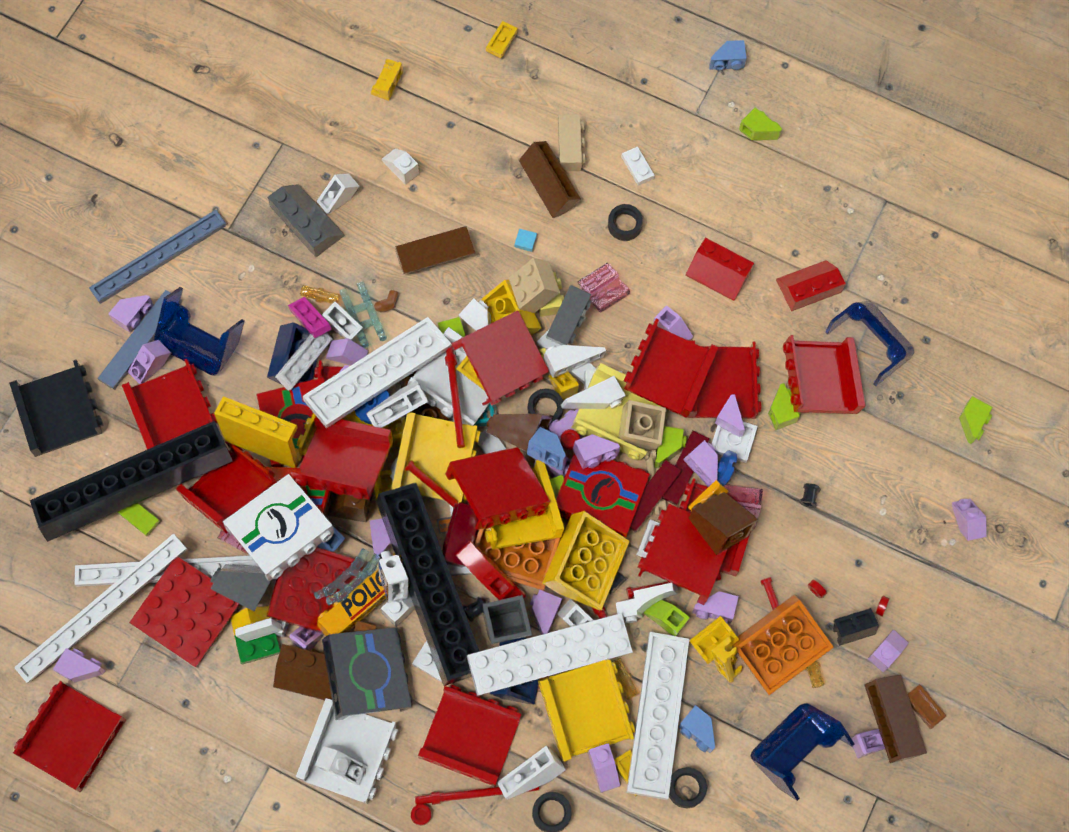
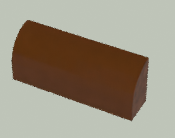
(549, 179)
(434, 250)
(895, 718)

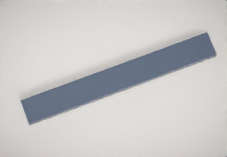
(157, 256)

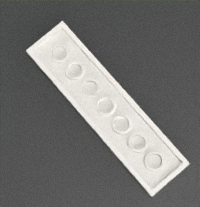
(376, 372)
(549, 654)
(658, 716)

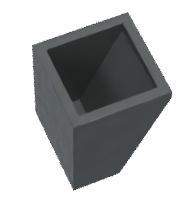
(241, 584)
(506, 619)

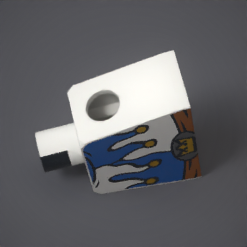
(393, 577)

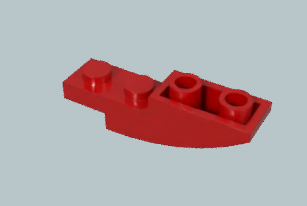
(488, 572)

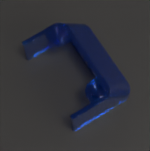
(192, 343)
(899, 348)
(794, 741)

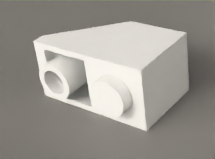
(340, 765)

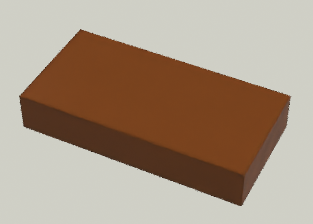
(925, 707)

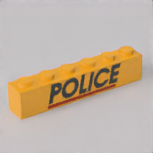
(354, 607)

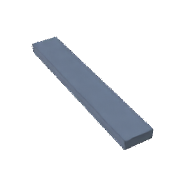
(143, 334)

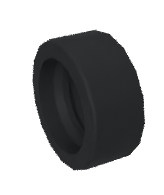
(626, 209)
(546, 393)
(702, 787)
(536, 812)

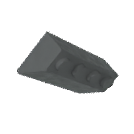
(305, 218)

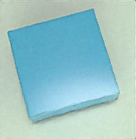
(525, 240)

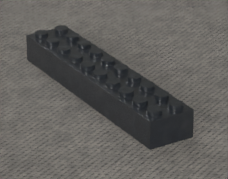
(130, 481)
(428, 581)

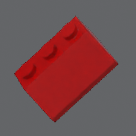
(719, 269)
(811, 284)

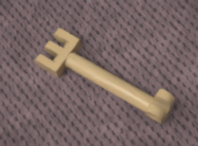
(649, 458)

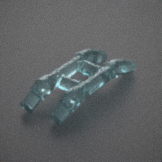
(367, 304)
(353, 569)

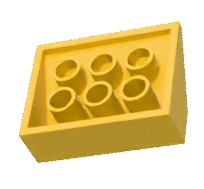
(586, 561)

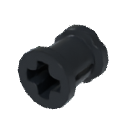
(810, 495)
(474, 609)

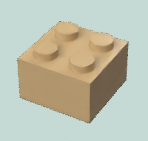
(534, 285)
(642, 425)

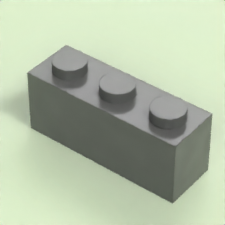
(569, 316)

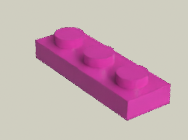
(309, 317)

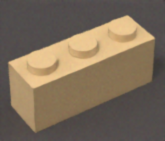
(570, 142)

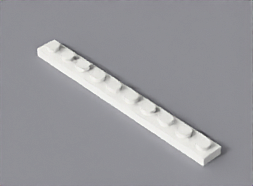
(110, 573)
(100, 608)

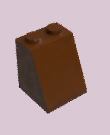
(517, 428)
(349, 508)
(722, 521)

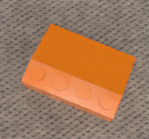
(523, 562)
(782, 644)

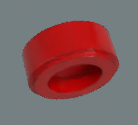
(568, 438)
(817, 589)
(882, 606)
(421, 814)

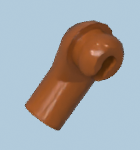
(387, 304)

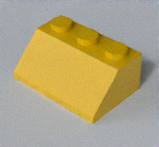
(503, 302)

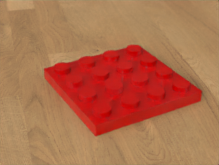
(294, 590)
(184, 612)

